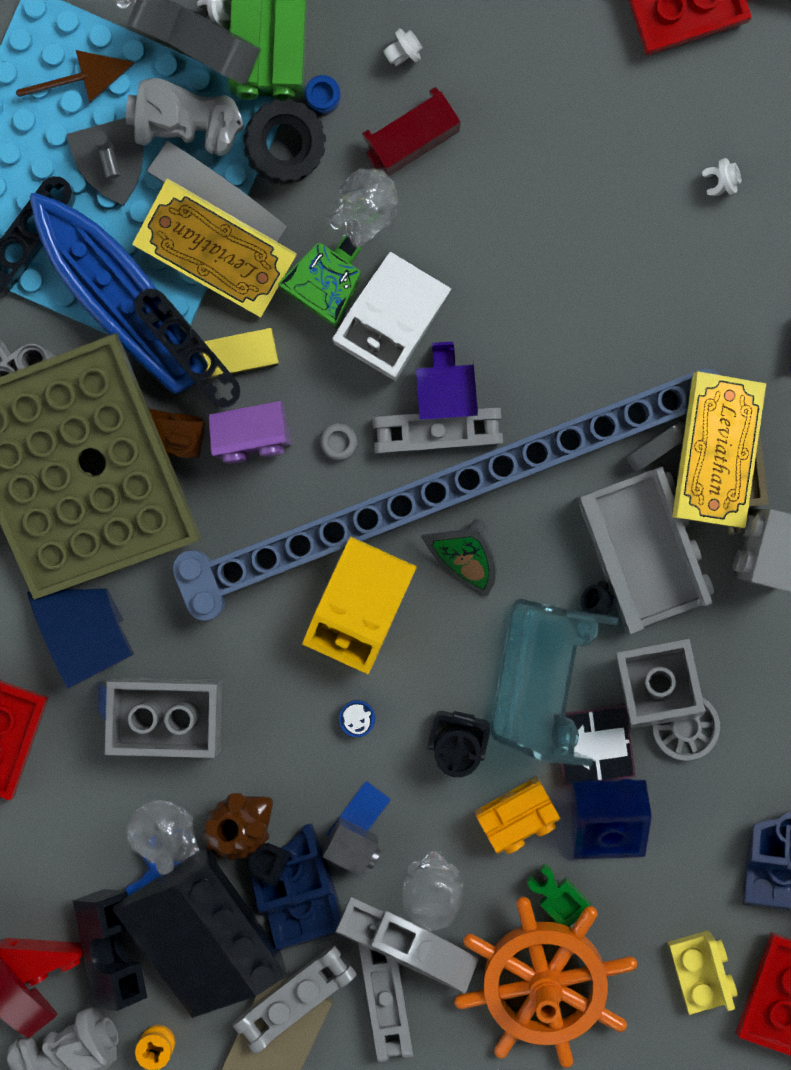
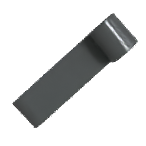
(196, 37)

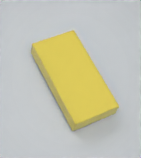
(244, 351)

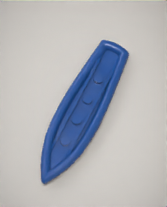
(107, 286)

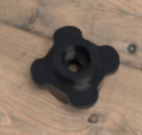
(598, 598)

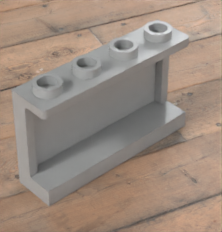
(645, 549)

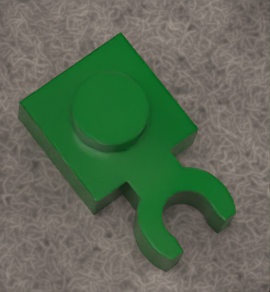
(561, 899)

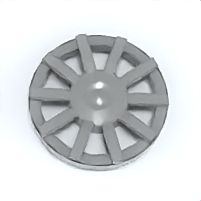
(688, 731)

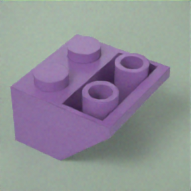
(249, 431)

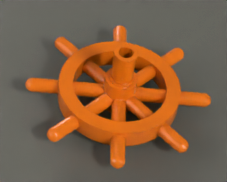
(545, 983)

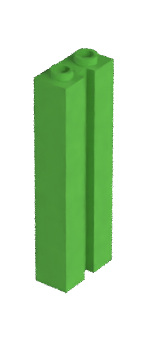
(281, 34)

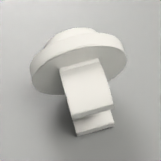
(218, 11)
(406, 47)
(728, 176)

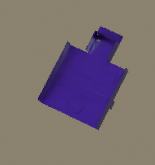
(446, 388)

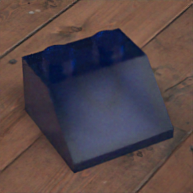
(610, 819)

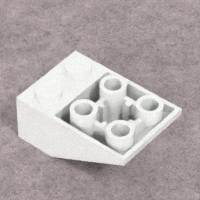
(391, 316)

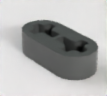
(656, 446)

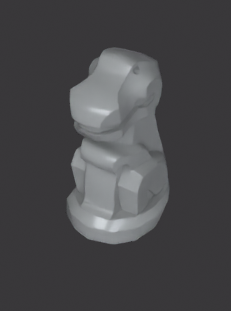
(173, 112)
(80, 1046)

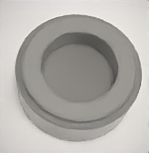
(339, 441)

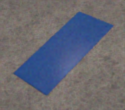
(102, 691)
(364, 807)

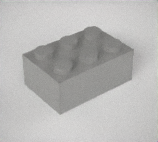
(163, 717)

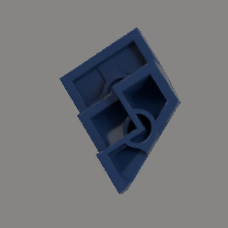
(81, 632)
(769, 864)
(305, 899)

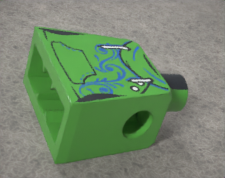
(325, 280)

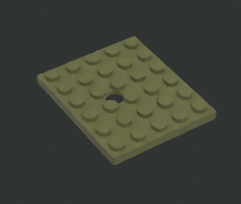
(52, 512)

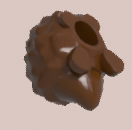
(238, 826)

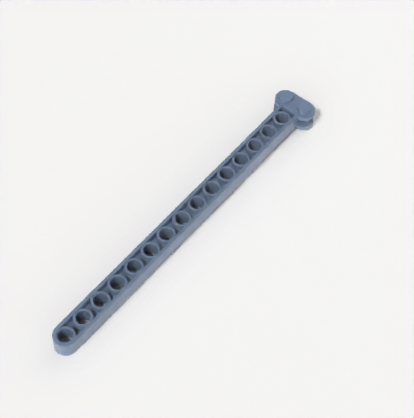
(204, 581)

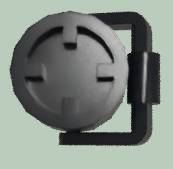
(456, 746)

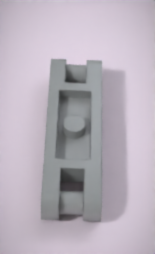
(436, 433)
(294, 998)
(386, 1005)

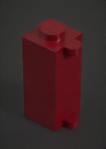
(412, 134)

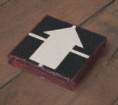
(606, 740)

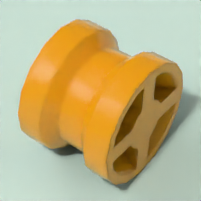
(158, 1039)

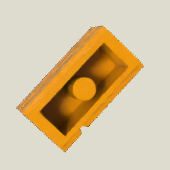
(518, 816)

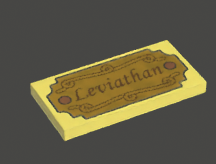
(214, 248)
(719, 450)

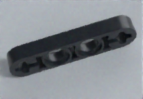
(30, 241)
(191, 346)

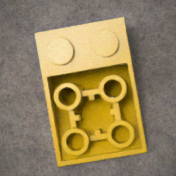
(359, 605)

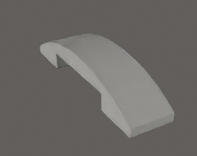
(213, 188)

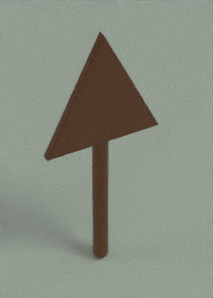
(96, 71)

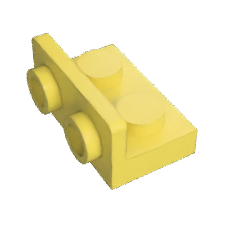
(701, 972)

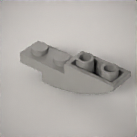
(407, 944)

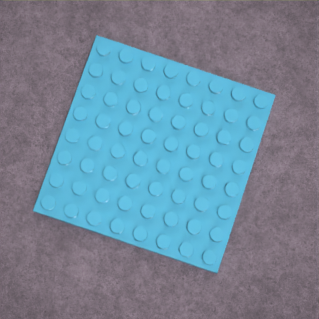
(35, 143)

